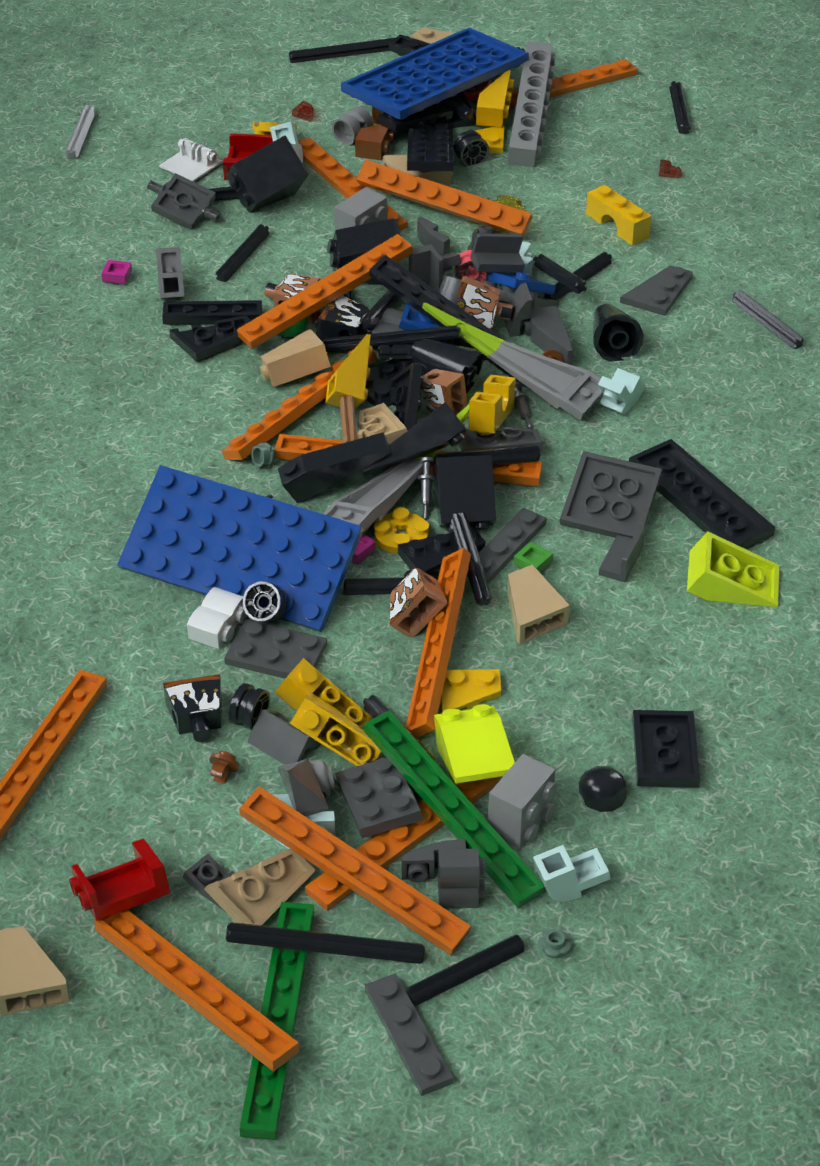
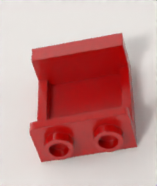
(242, 146)
(122, 885)

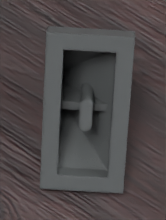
(303, 787)

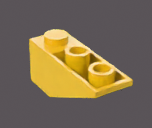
(495, 102)
(351, 376)
(308, 679)
(334, 731)

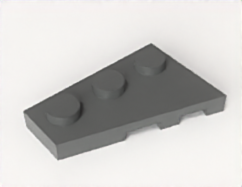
(659, 291)

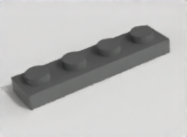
(510, 541)
(408, 1034)

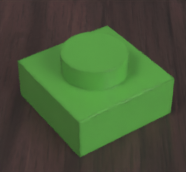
(533, 555)

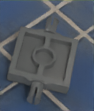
(183, 201)

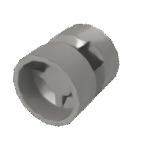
(348, 125)

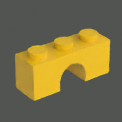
(631, 221)
(493, 405)

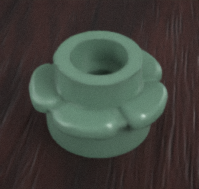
(263, 455)
(552, 949)

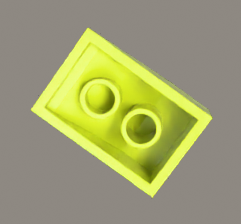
(731, 573)
(473, 743)

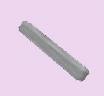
(80, 132)

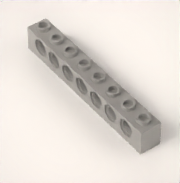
(532, 105)

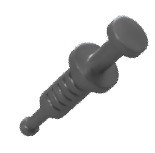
(521, 401)
(426, 485)

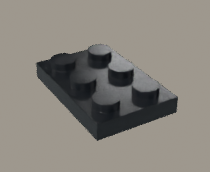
(665, 748)

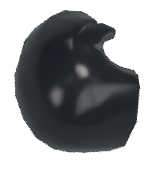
(602, 788)

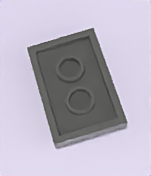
(273, 649)
(378, 797)

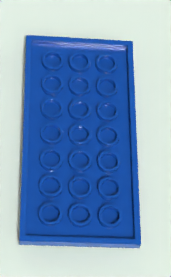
(434, 73)
(229, 538)

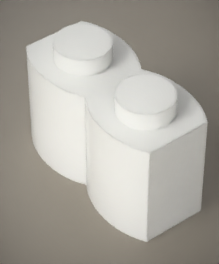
(216, 618)

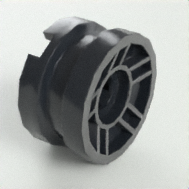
(471, 148)
(254, 606)
(248, 704)

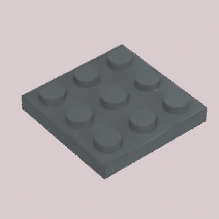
(610, 495)

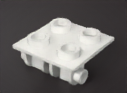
(192, 160)

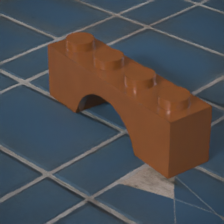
(374, 140)

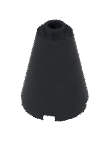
(615, 333)
(448, 357)

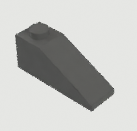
(548, 331)

